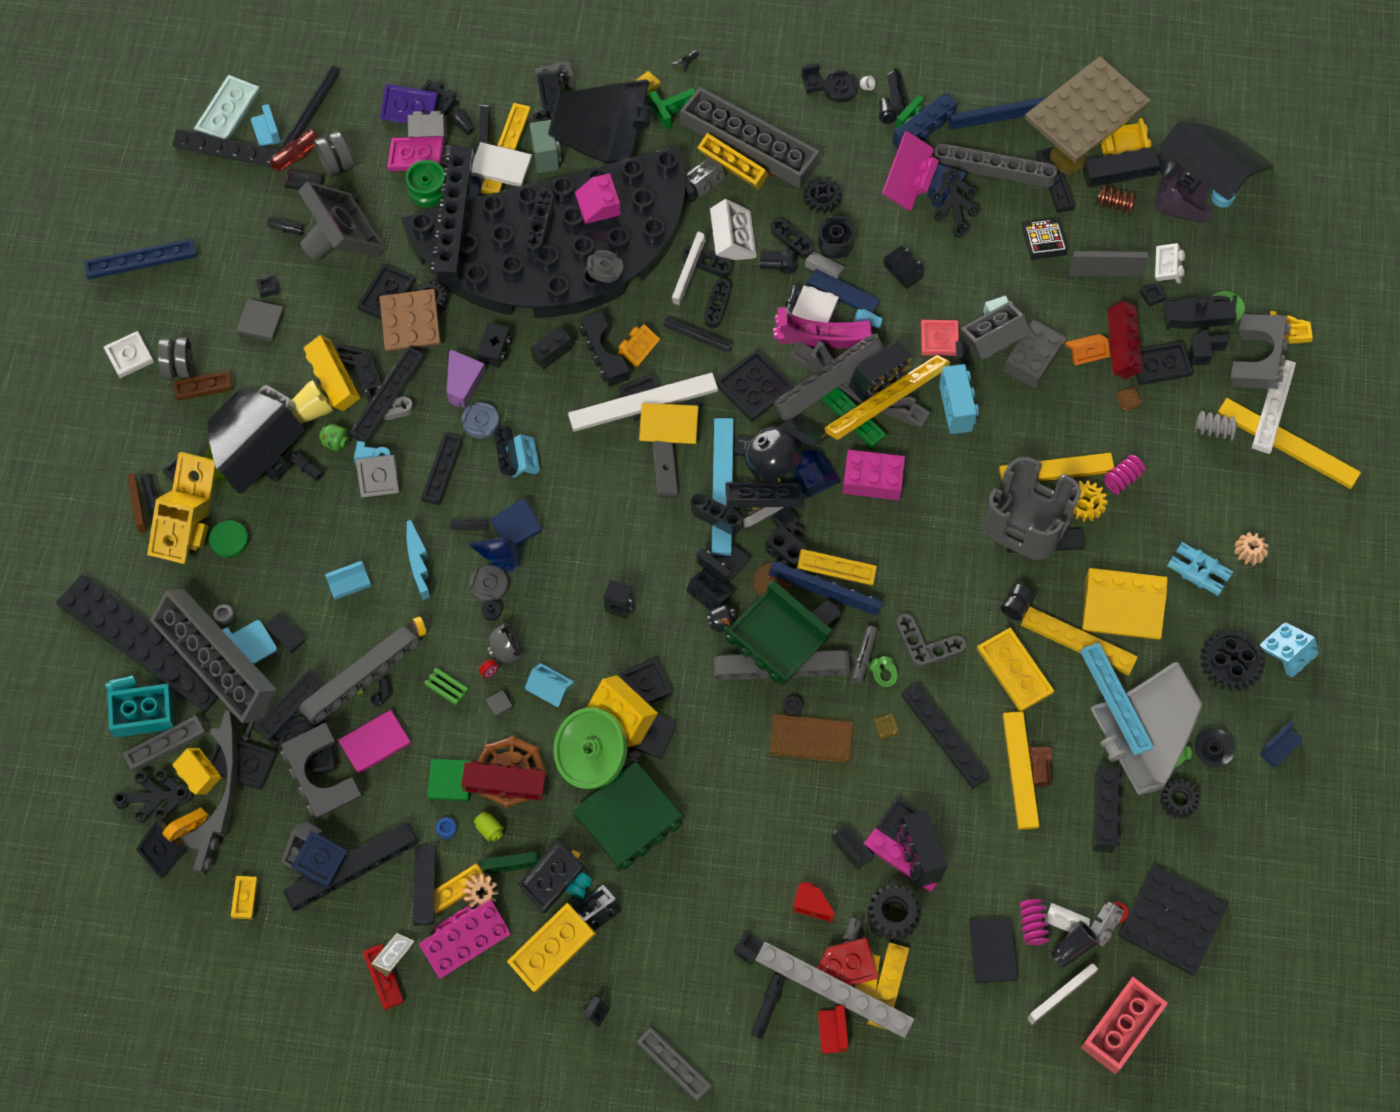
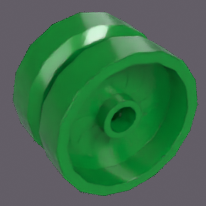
(425, 183)

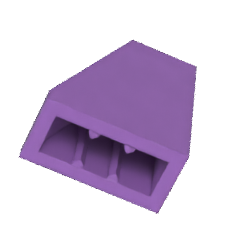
(463, 378)

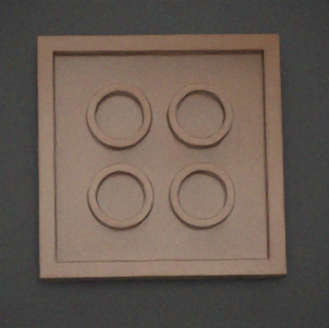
(410, 320)

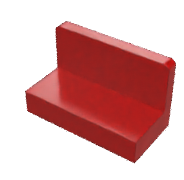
(833, 1030)

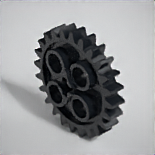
(1223, 672)

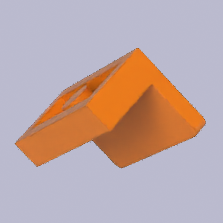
(1089, 349)

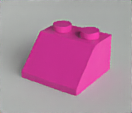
(598, 199)

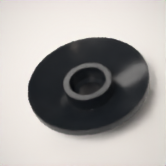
(1220, 741)

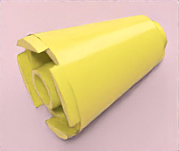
(311, 403)

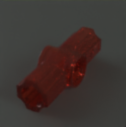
(293, 151)

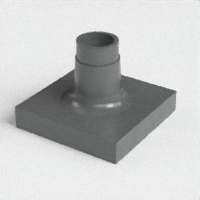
(339, 224)

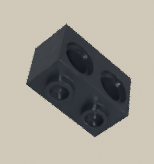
(790, 545)

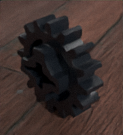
(822, 195)

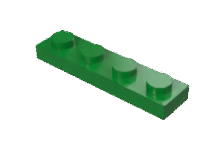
(841, 404)

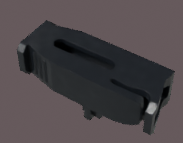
(1200, 312)

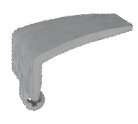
(1168, 714)

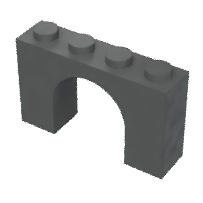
(1265, 373)
(298, 752)

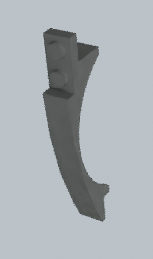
(817, 358)
(205, 838)

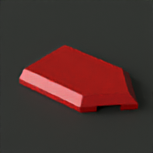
(850, 962)

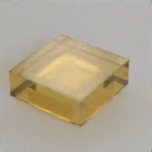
(886, 726)

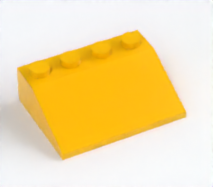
(1124, 603)

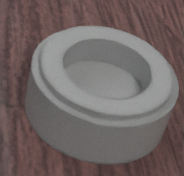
(223, 614)

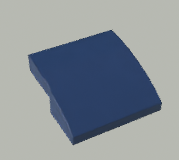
(517, 523)

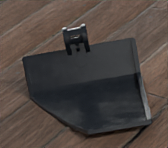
(602, 120)
(1212, 157)
(250, 437)

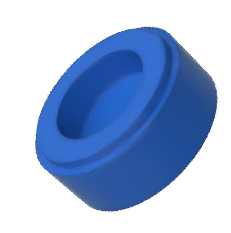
(446, 828)

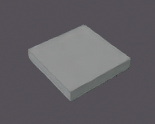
(377, 476)

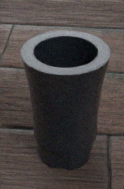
(1075, 944)

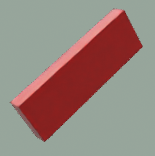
(385, 986)

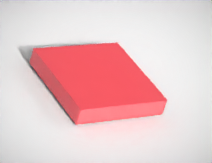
(939, 337)

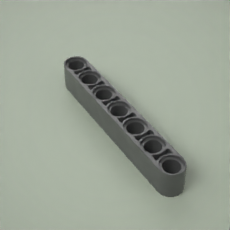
(1002, 170)
(827, 378)
(820, 664)
(359, 675)

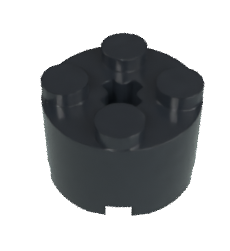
(836, 237)

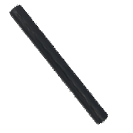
(312, 105)

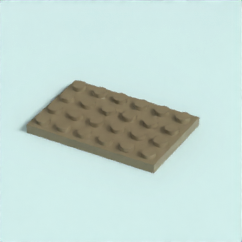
(1087, 109)

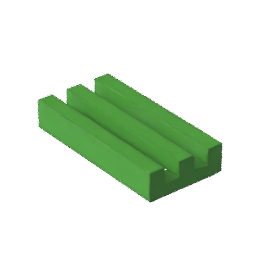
(433, 677)

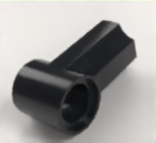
(783, 261)

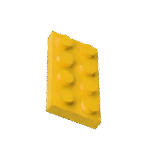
(1015, 669)
(551, 947)

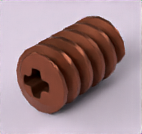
(1116, 199)

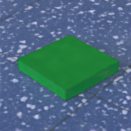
(446, 780)

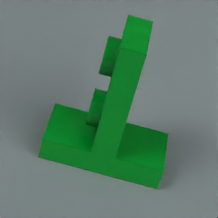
(668, 106)

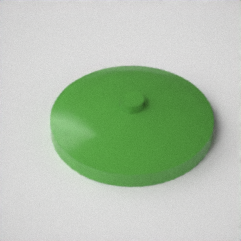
(590, 748)

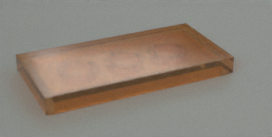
(811, 738)

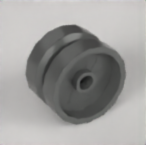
(333, 153)
(175, 358)

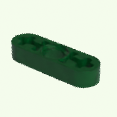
(509, 863)

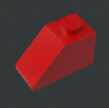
(812, 902)

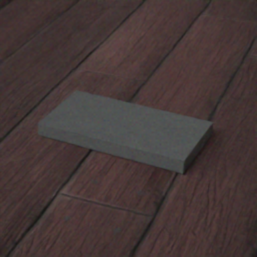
(1107, 263)

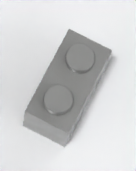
(427, 125)

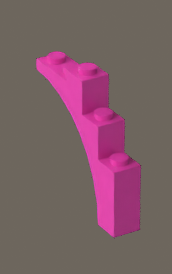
(835, 335)

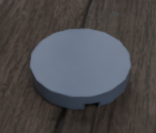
(480, 420)

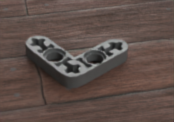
(926, 651)

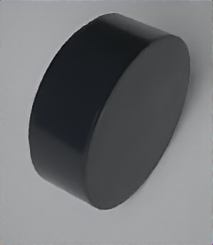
(792, 706)

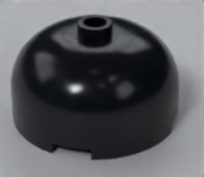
(772, 454)

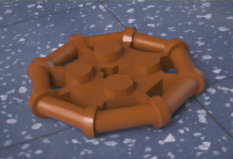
(509, 759)

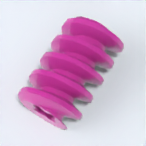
(1124, 474)
(1033, 922)

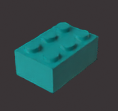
(141, 710)

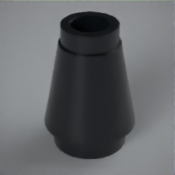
(886, 111)
(462, 121)

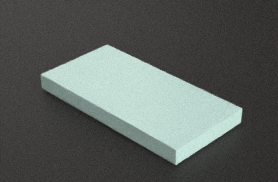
(227, 108)

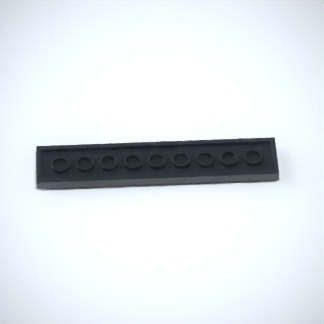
(135, 639)

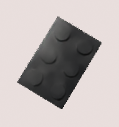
(880, 371)
(921, 849)

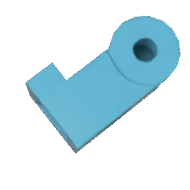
(366, 452)

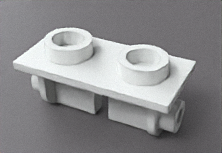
(1064, 918)

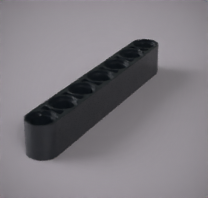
(354, 865)

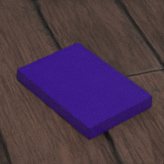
(403, 101)

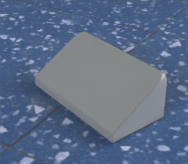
(819, 262)

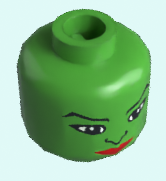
(334, 437)

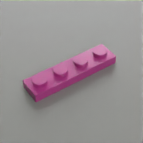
(890, 852)

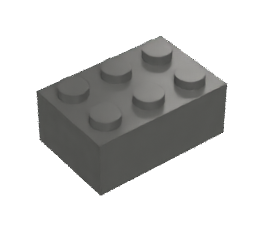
(996, 330)
(1034, 354)

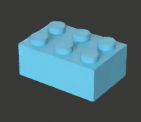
(958, 399)

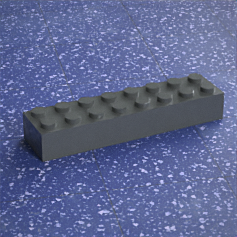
(750, 137)
(213, 655)

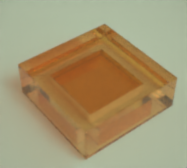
(1128, 399)

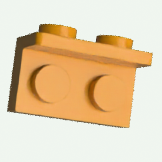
(638, 345)

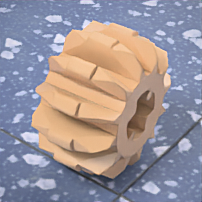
(1243, 548)
(475, 885)

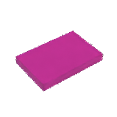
(413, 149)
(374, 742)

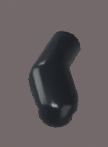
(384, 693)

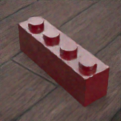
(1124, 340)
(504, 781)

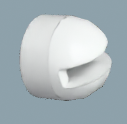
(867, 81)

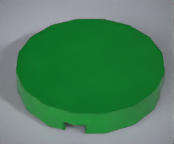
(228, 539)

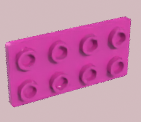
(910, 171)
(463, 937)

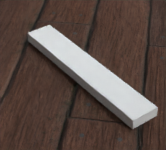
(1272, 411)

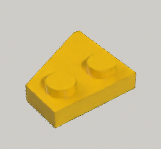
(1300, 330)

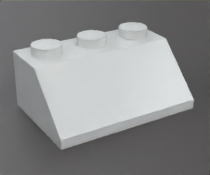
(732, 231)

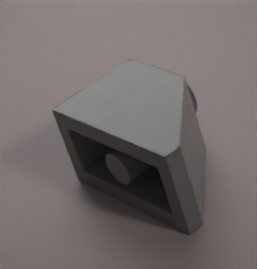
(296, 841)

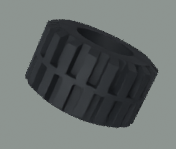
(890, 929)

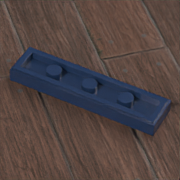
(846, 293)

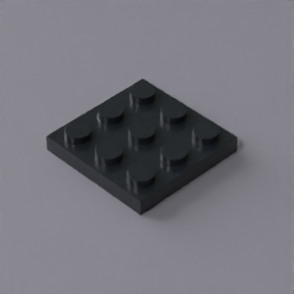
(753, 385)

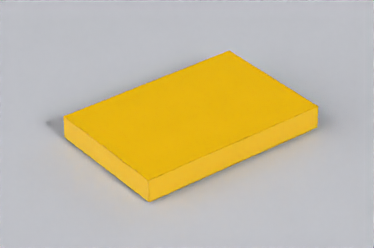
(668, 423)

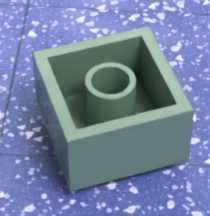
(545, 148)

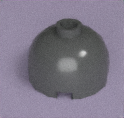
(505, 644)

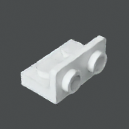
(1169, 262)

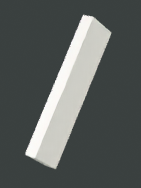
(688, 268)
(1062, 993)

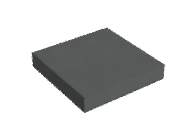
(260, 320)

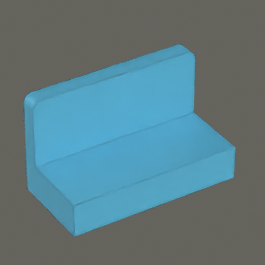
(265, 128)
(526, 455)
(348, 580)
(548, 684)

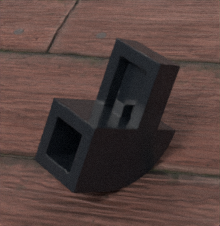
(1202, 346)

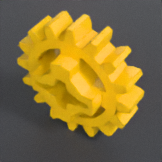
(1088, 499)

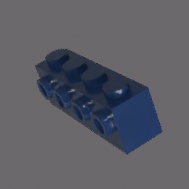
(927, 120)

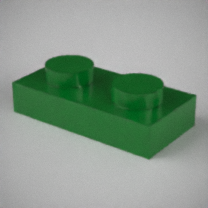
(910, 111)

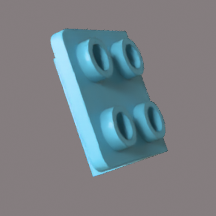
(253, 641)
(1292, 647)

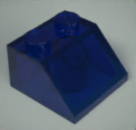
(815, 473)

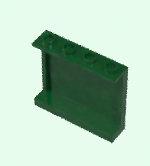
(778, 634)
(628, 816)

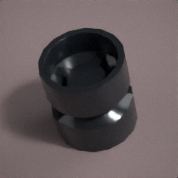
(1017, 602)

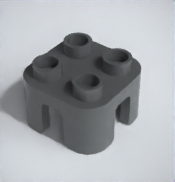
(1029, 514)

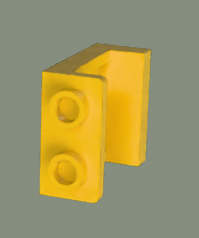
(1127, 138)

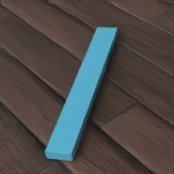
(721, 474)

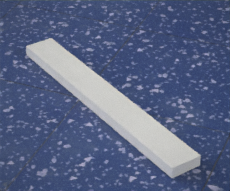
(631, 404)

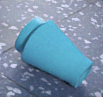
(864, 315)

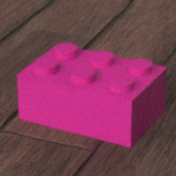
(873, 475)

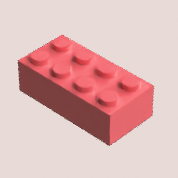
(1124, 1025)

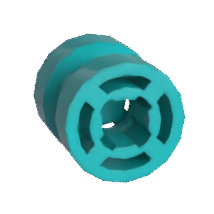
(578, 887)

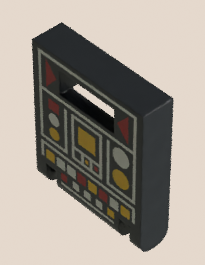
(1044, 233)

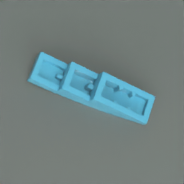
(417, 555)

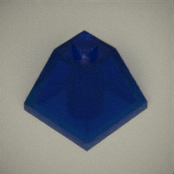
(500, 552)

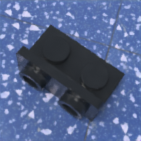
(550, 85)
(445, 99)
(709, 589)
(597, 907)

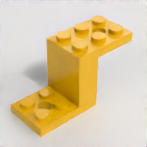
(182, 508)

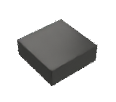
(498, 703)

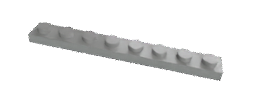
(835, 990)

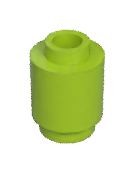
(488, 827)

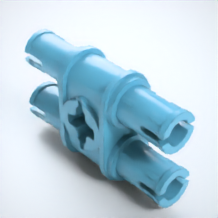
(1191, 572)

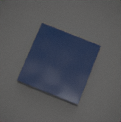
(318, 859)

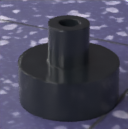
(491, 610)

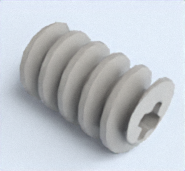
(1216, 425)

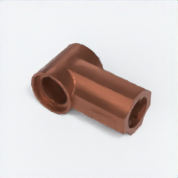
(1041, 760)

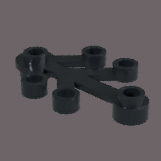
(955, 200)
(155, 797)

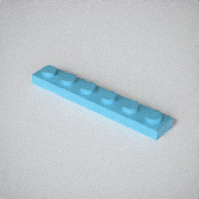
(1116, 699)

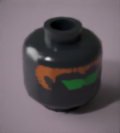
(721, 617)

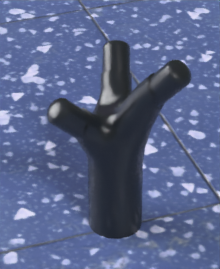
(685, 60)

